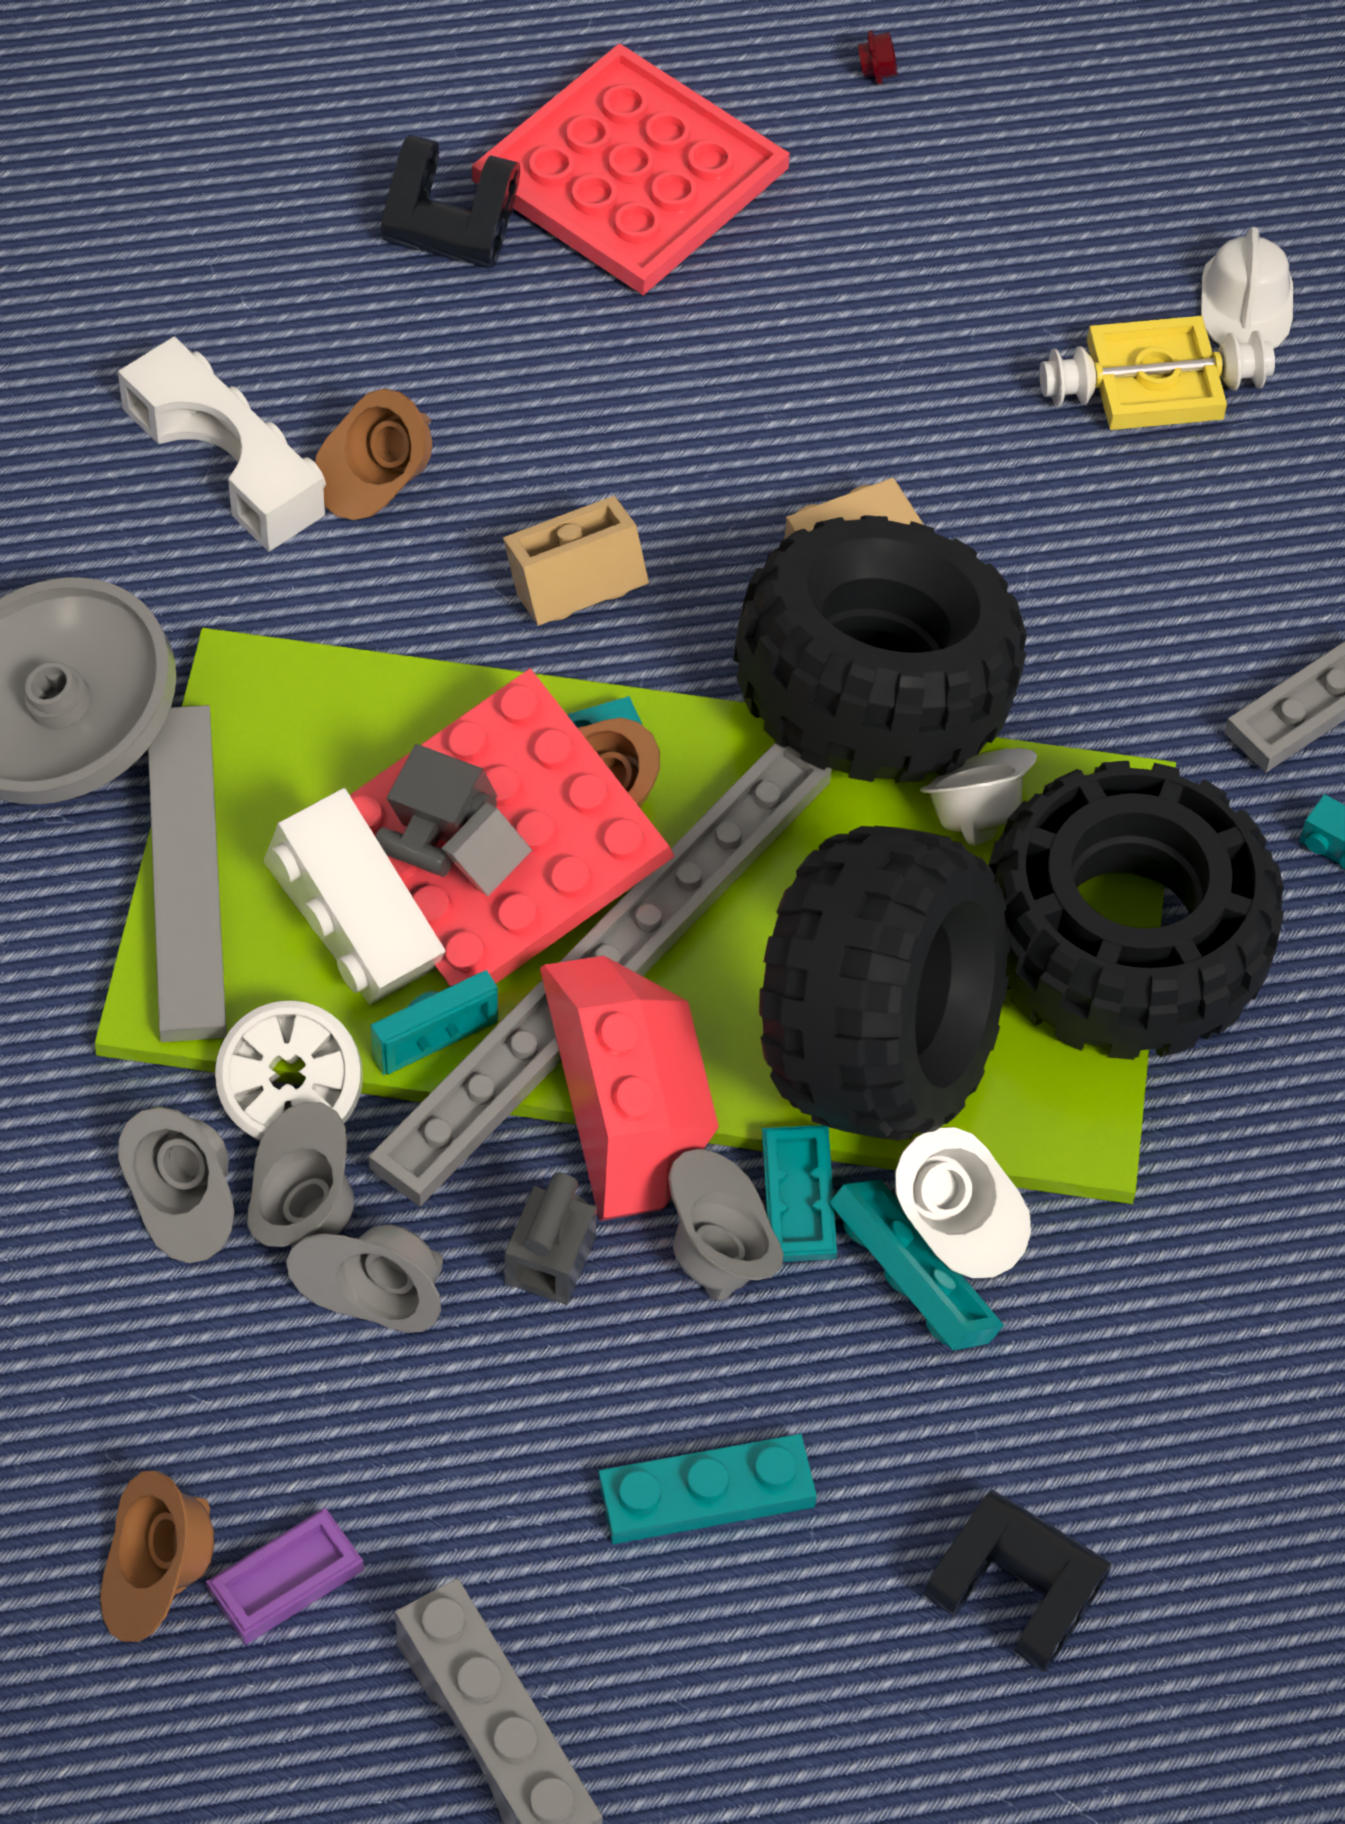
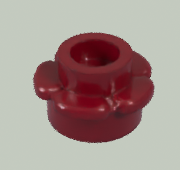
(878, 56)

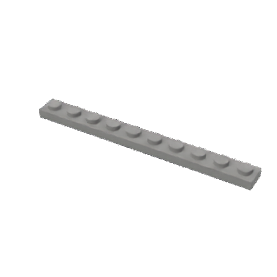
(634, 934)

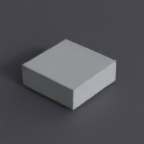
(487, 849)

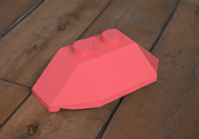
(629, 1078)

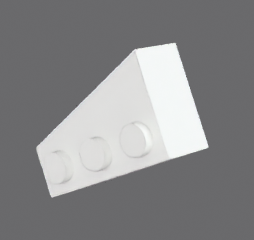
(353, 897)

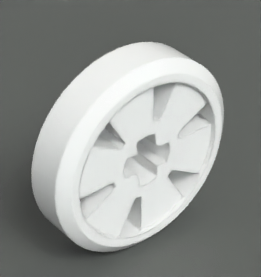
(288, 1033)

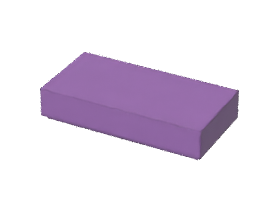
(285, 1576)

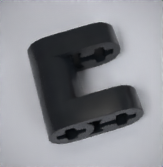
(444, 228)
(1034, 1554)

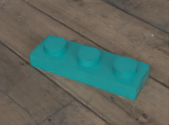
(944, 1297)
(707, 1488)

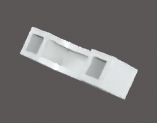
(180, 398)

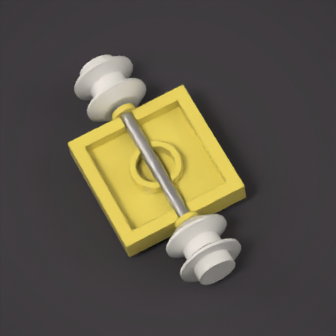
(1157, 371)

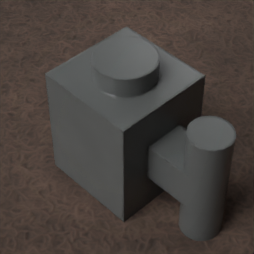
(434, 802)
(551, 1241)

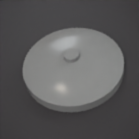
(78, 687)

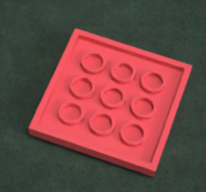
(635, 168)
(563, 802)

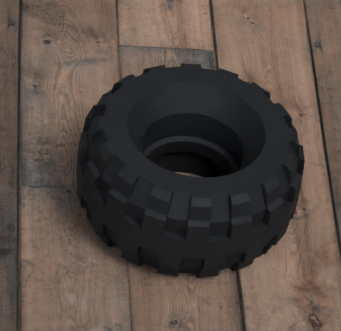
(879, 649)
(885, 981)
(1123, 982)

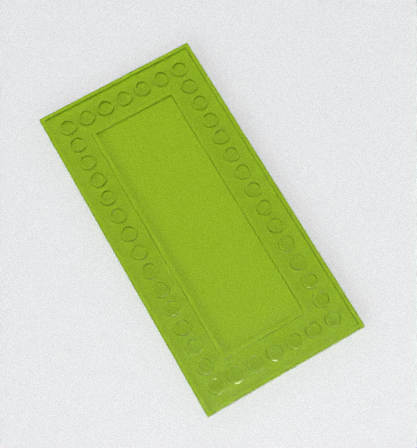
(324, 718)

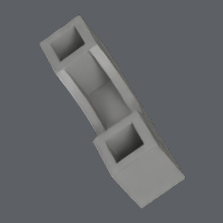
(484, 1697)

